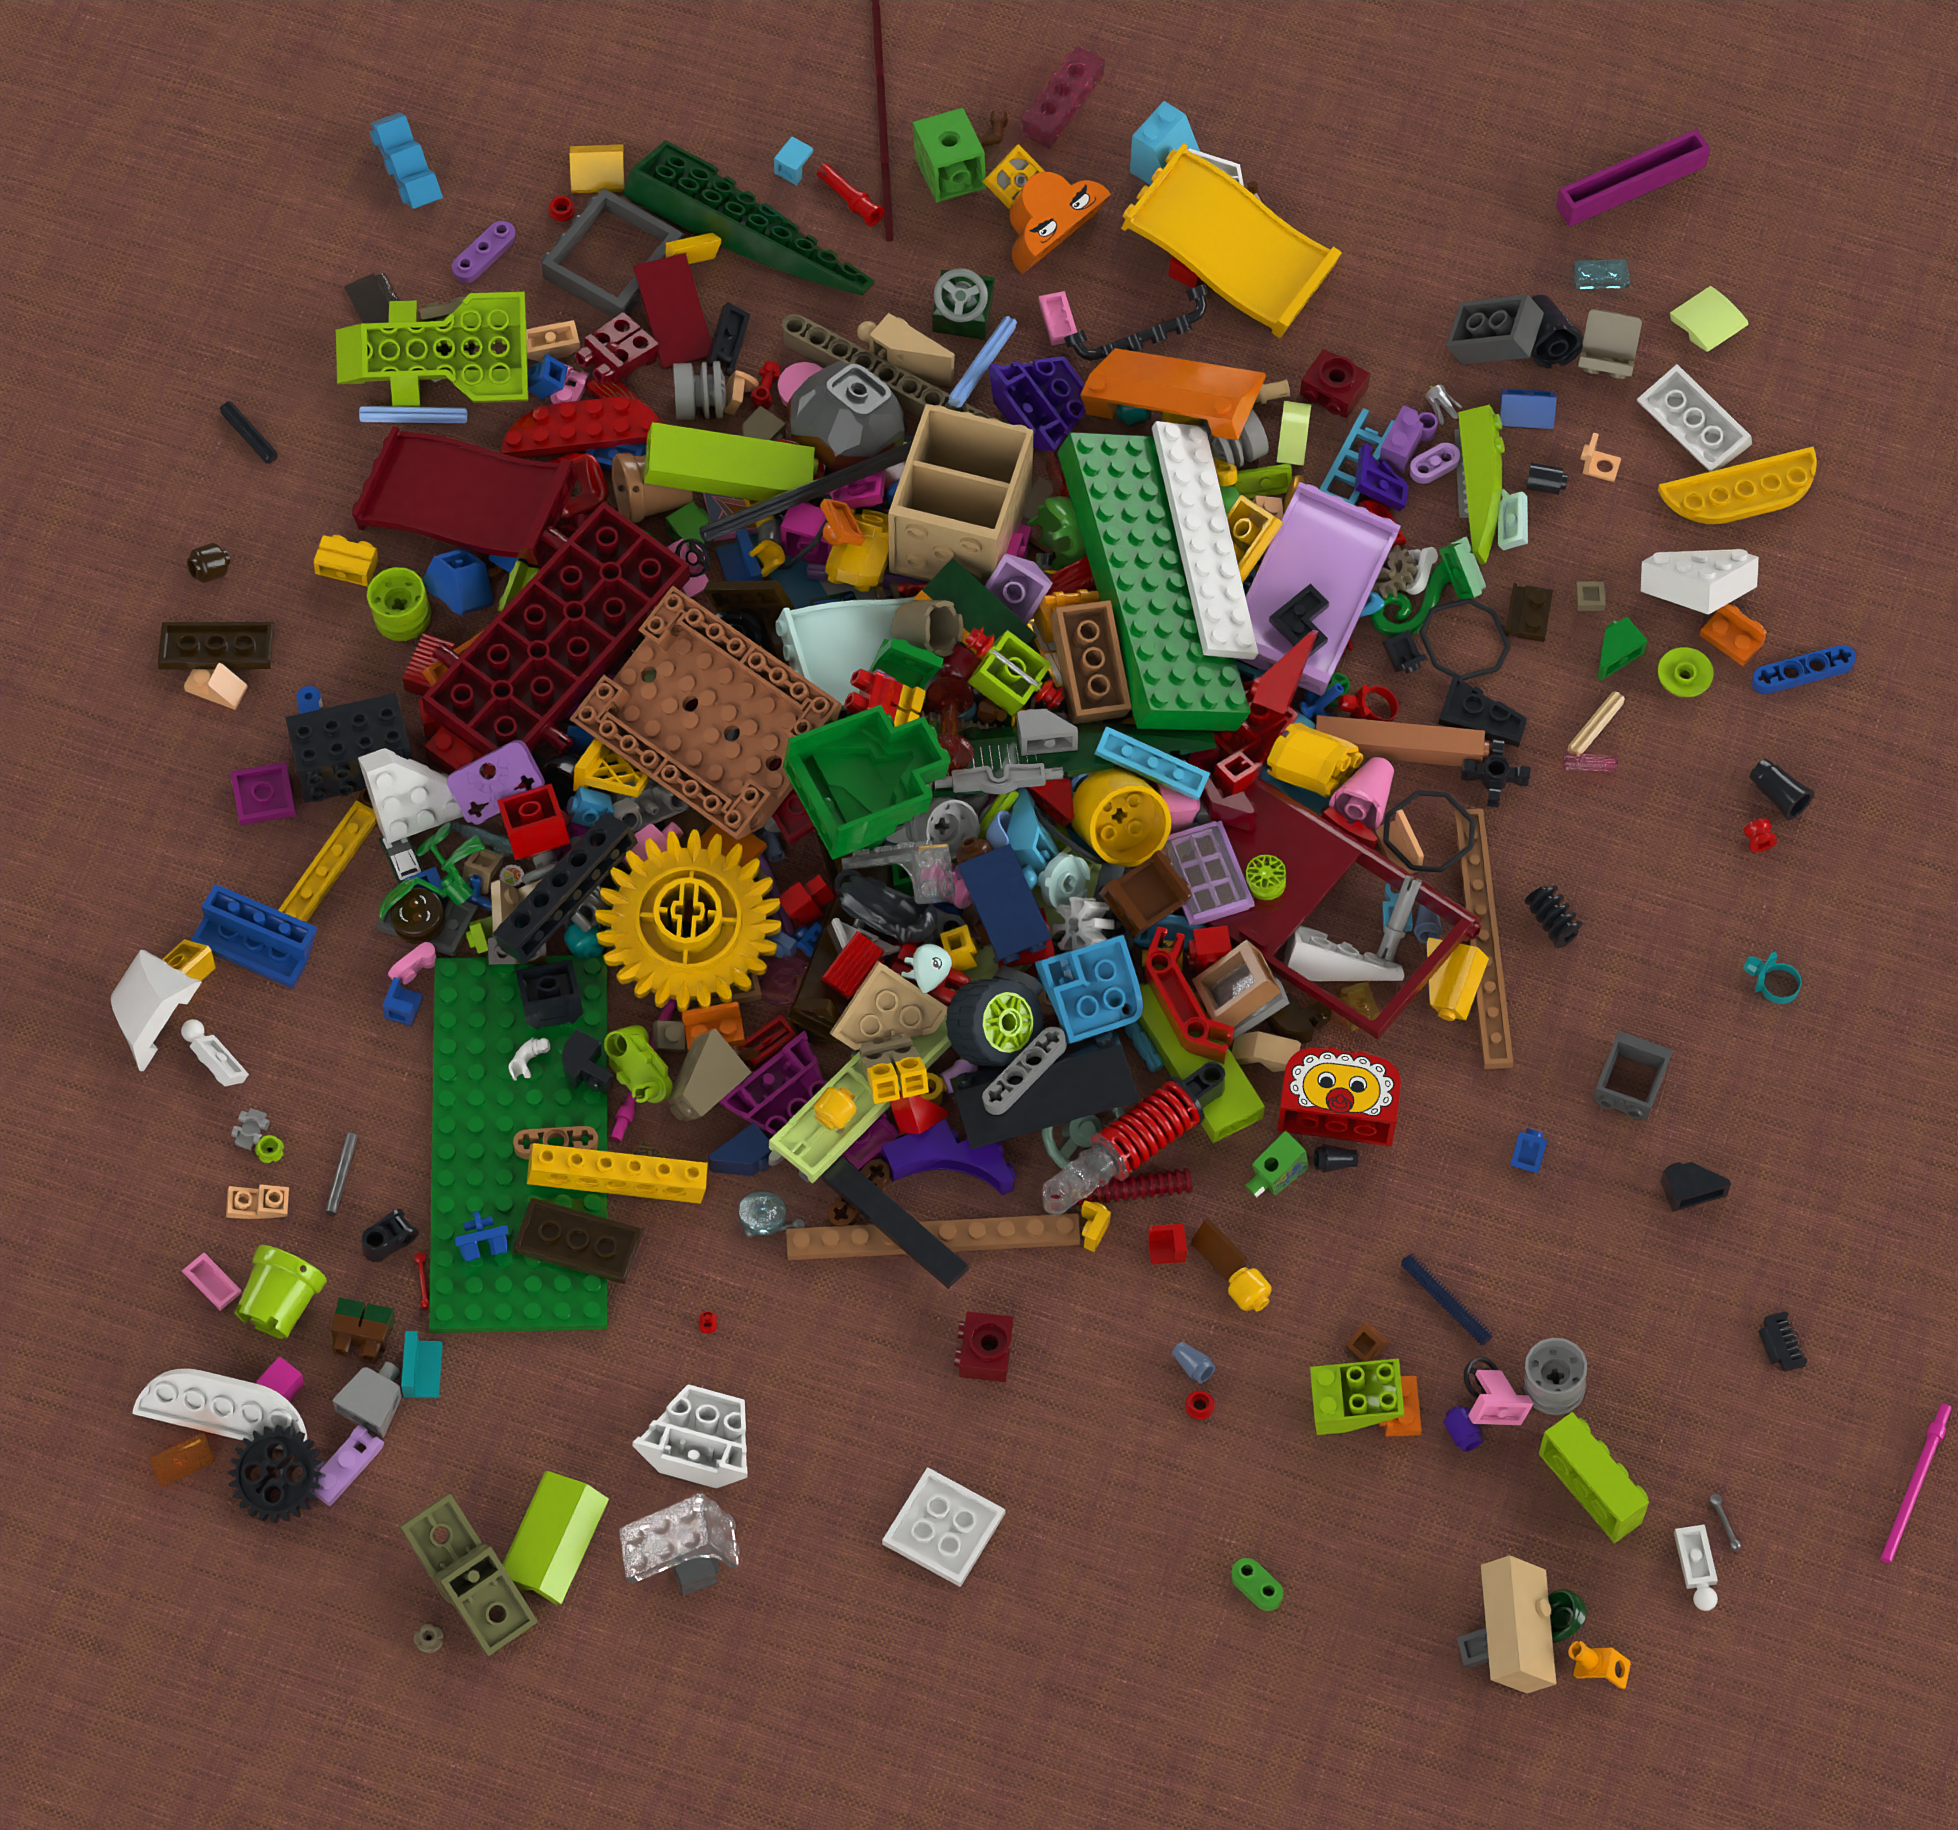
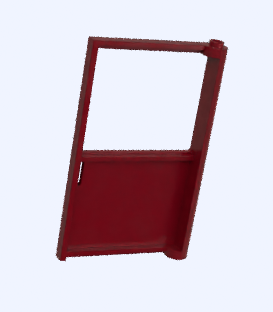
(1315, 860)

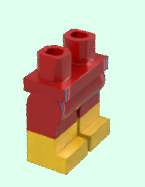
(882, 689)

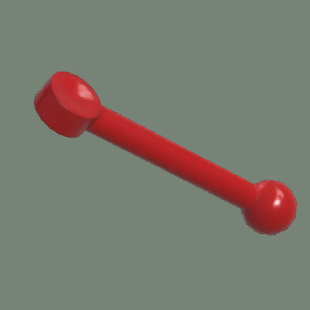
(420, 1260)

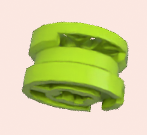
(1266, 878)

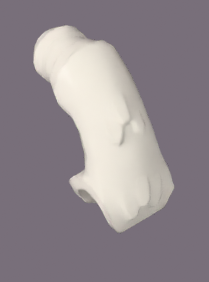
(527, 1051)

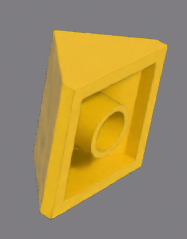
(597, 168)
(192, 959)

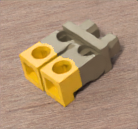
(891, 1064)

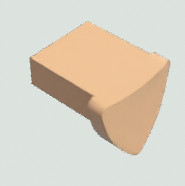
(735, 387)

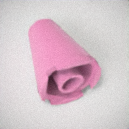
(1365, 793)

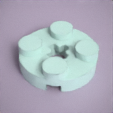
(1055, 873)

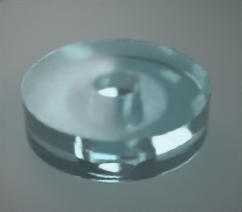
(762, 1203)

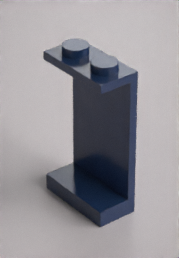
(1004, 904)

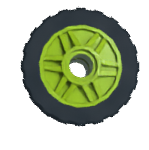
(993, 1021)

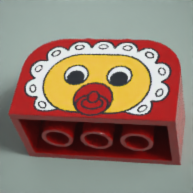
(1340, 1096)

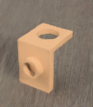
(1592, 458)

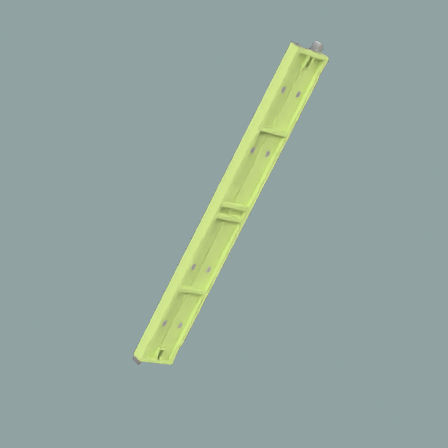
(815, 1147)

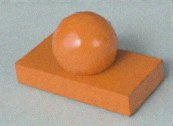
(841, 524)

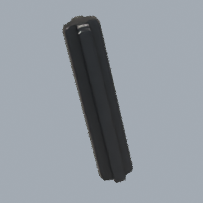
(248, 432)

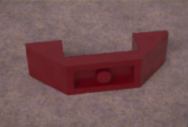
(1232, 810)

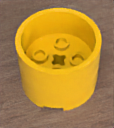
(1120, 816)

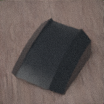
(549, 994)

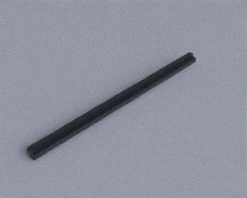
(805, 492)

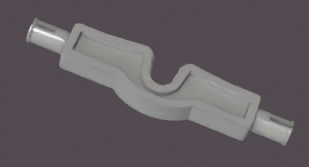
(1014, 777)

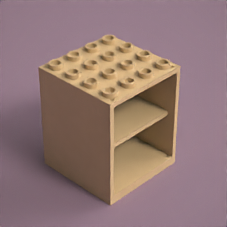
(959, 494)

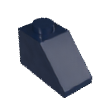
(742, 1154)

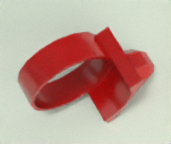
(1356, 705)

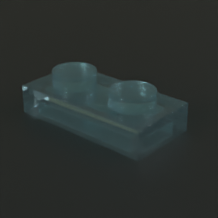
(1601, 274)

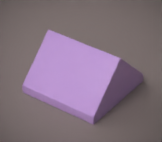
(1019, 585)

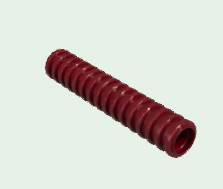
(1140, 1186)

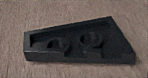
(1471, 709)

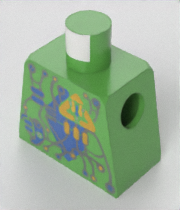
(1278, 1166)

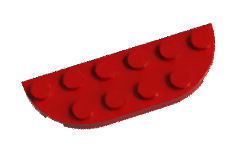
(579, 427)

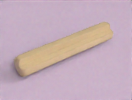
(1596, 723)

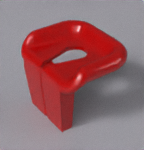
(592, 482)

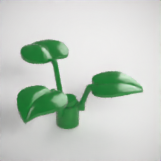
(452, 884)

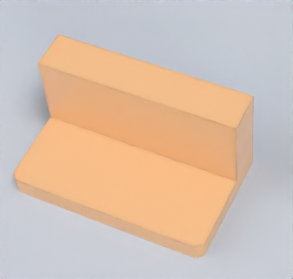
(1403, 839)

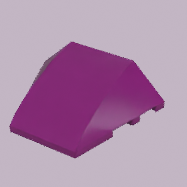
(778, 1087)

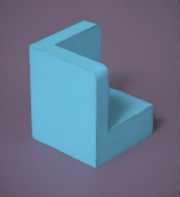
(790, 160)

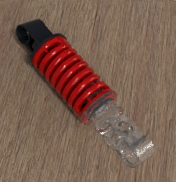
(1136, 1136)

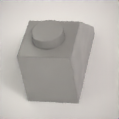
(1045, 732)

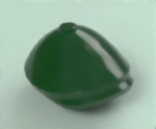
(1567, 1614)

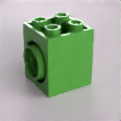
(949, 155)

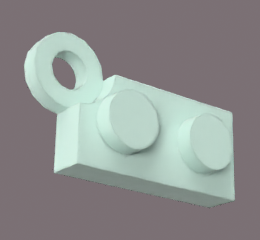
(1512, 520)

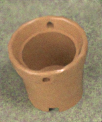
(642, 499)

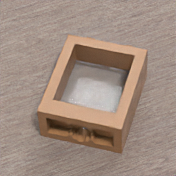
(1236, 985)

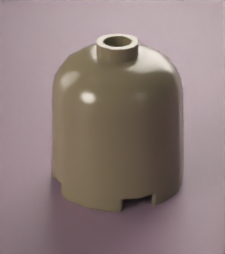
(928, 625)

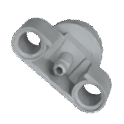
(650, 807)

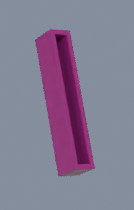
(1632, 177)

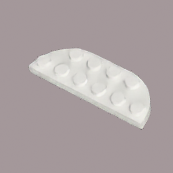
(216, 1404)

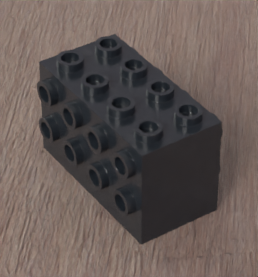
(333, 738)

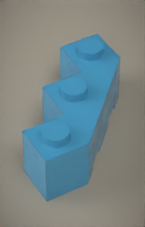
(405, 160)

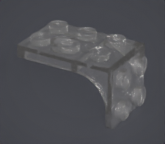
(925, 863)
(678, 1534)

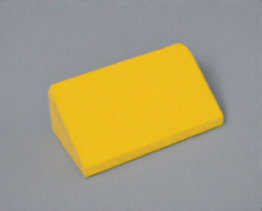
(697, 248)

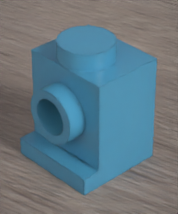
(588, 806)

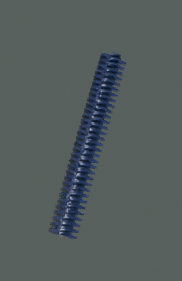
(1446, 1300)

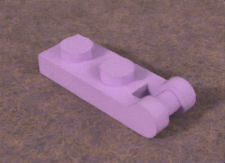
(347, 1464)

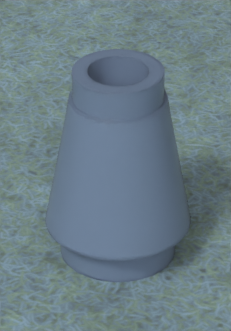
(1427, 925)
(1195, 1363)

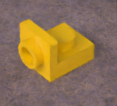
(1097, 1223)

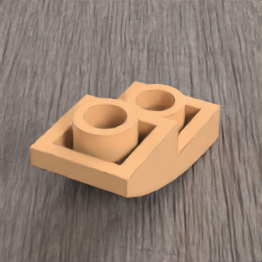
(257, 1203)

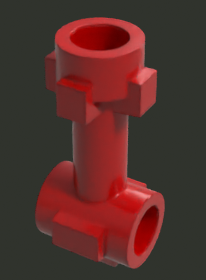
(761, 394)

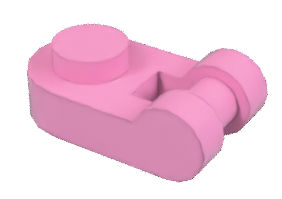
(571, 393)
(409, 965)

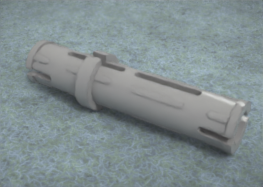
(1395, 929)

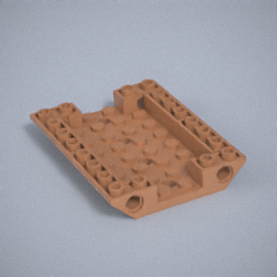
(735, 689)

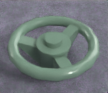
(1074, 1134)

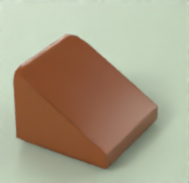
(1367, 1342)

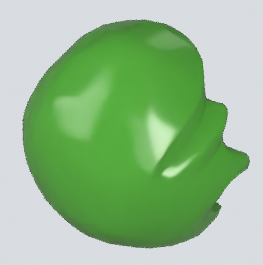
(1060, 531)

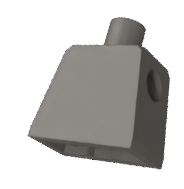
(370, 1398)

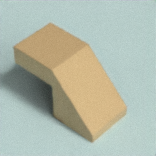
(1264, 1048)

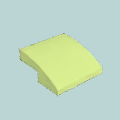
(1709, 318)

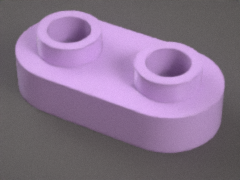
(1432, 463)

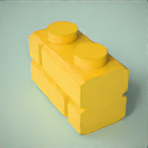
(346, 560)

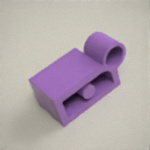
(1406, 436)

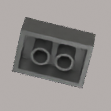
(1495, 329)

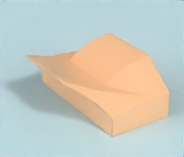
(554, 339)

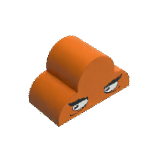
(1050, 212)

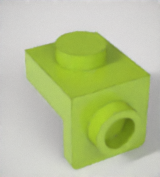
(479, 933)

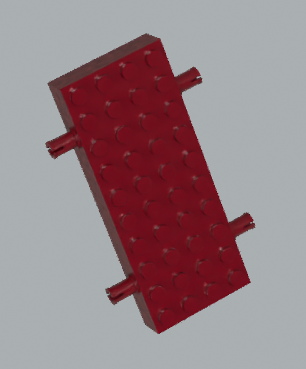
(555, 635)

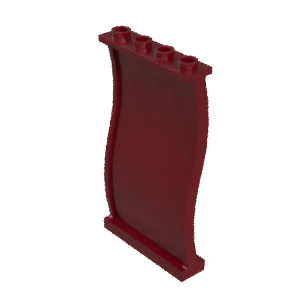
(464, 495)

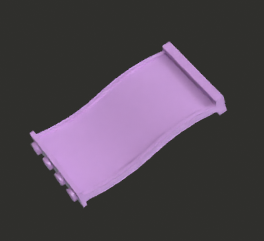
(1337, 552)

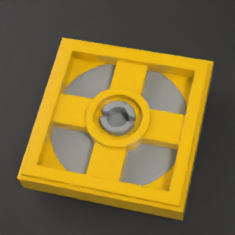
(1011, 175)

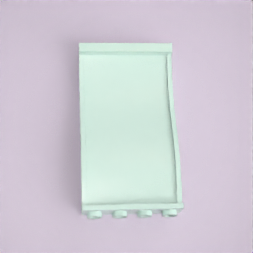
(837, 639)

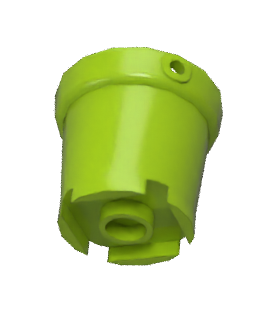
(278, 1291)

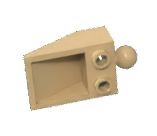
(909, 350)

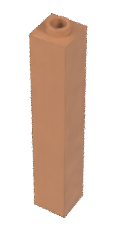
(1408, 741)

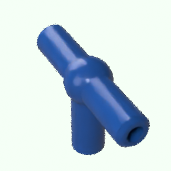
(476, 898)

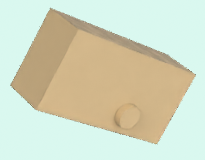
(1518, 1624)

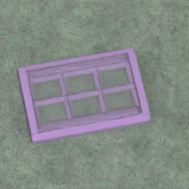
(1211, 869)

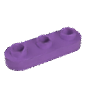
(481, 260)

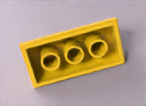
(1250, 532)

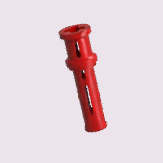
(858, 200)

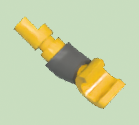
(768, 542)

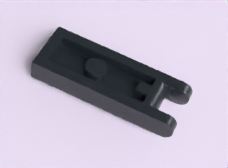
(728, 337)

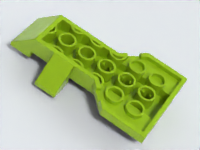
(407, 350)

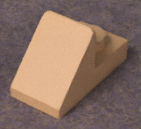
(216, 685)

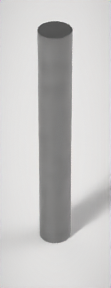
(341, 1174)

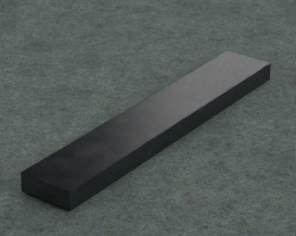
(895, 1222)

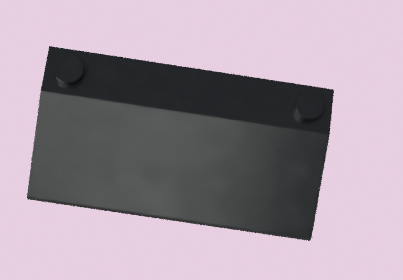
(1080, 1083)

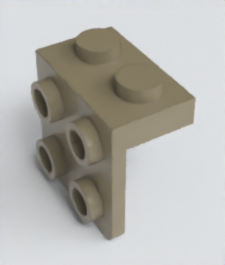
(1610, 343)

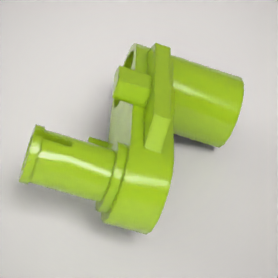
(638, 1064)

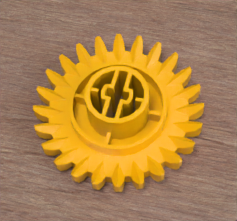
(707, 961)

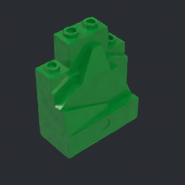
(864, 776)

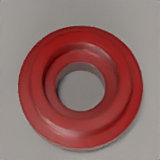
(559, 203)
(1199, 1397)

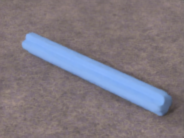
(982, 362)

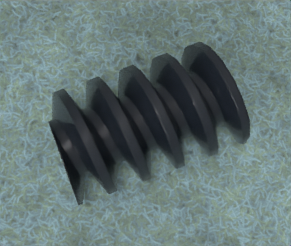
(1553, 915)

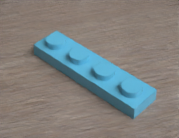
(1152, 763)

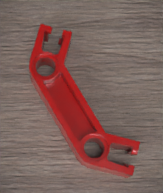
(1180, 1003)

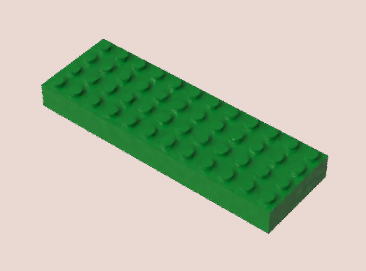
(1139, 567)

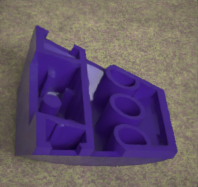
(1040, 397)

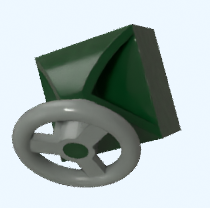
(962, 303)

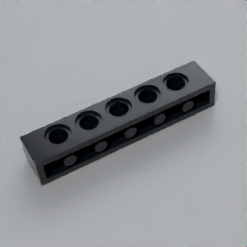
(565, 888)

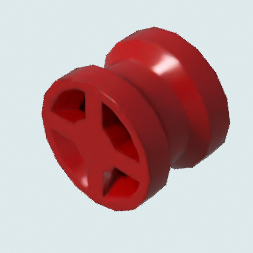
(1760, 835)

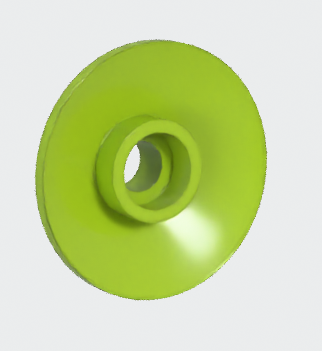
(1689, 663)

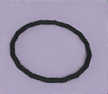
(1064, 839)

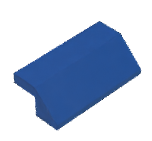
(255, 936)

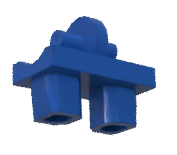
(495, 1237)

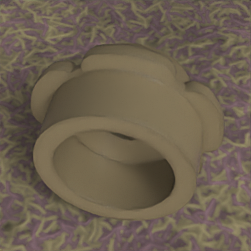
(432, 1645)

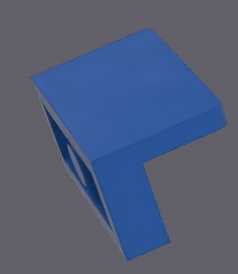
(1527, 408)
(735, 560)

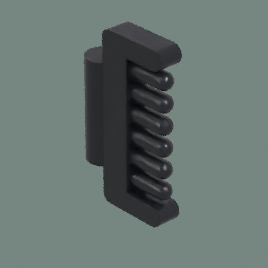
(1775, 1344)

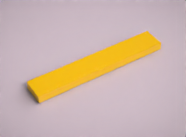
(330, 862)

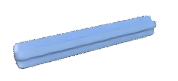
(404, 414)

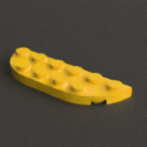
(1743, 488)

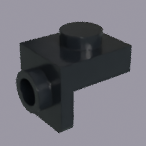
(1403, 652)

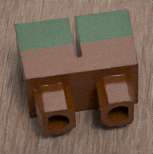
(361, 1327)

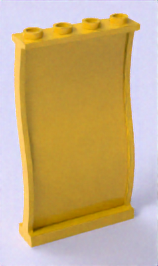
(1230, 239)

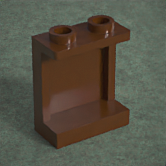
(1146, 894)

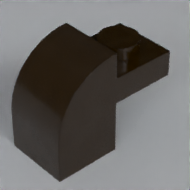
(1297, 1023)

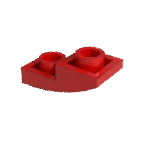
(1356, 830)

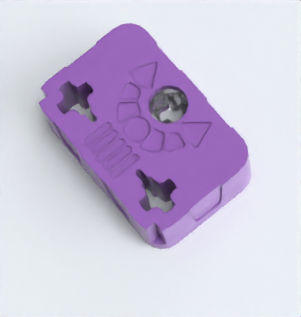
(472, 784)

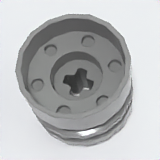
(698, 391)
(1249, 447)
(954, 824)
(1557, 1361)

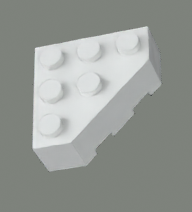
(1700, 577)
(406, 795)

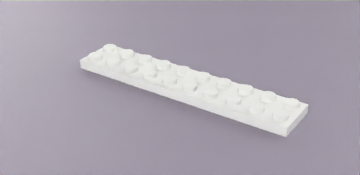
(1204, 541)

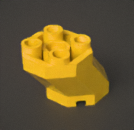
(863, 564)
(1313, 759)

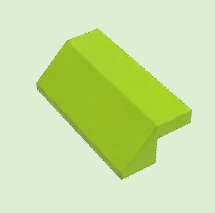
(554, 1536)

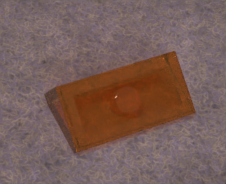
(181, 1460)

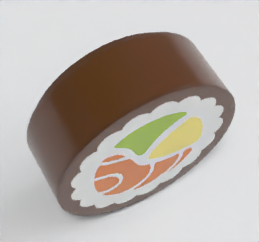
(512, 874)

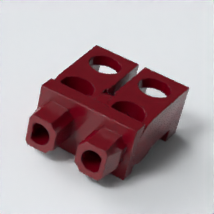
(616, 350)

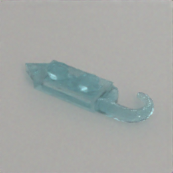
(500, 843)

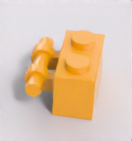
(1059, 599)

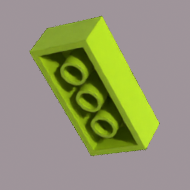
(1594, 1477)

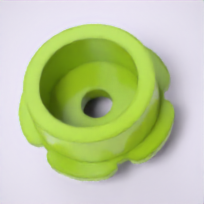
(269, 1142)

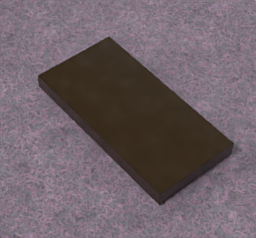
(209, 643)
(577, 1240)

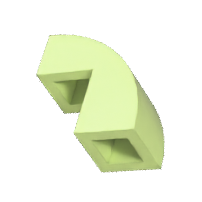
(1293, 433)

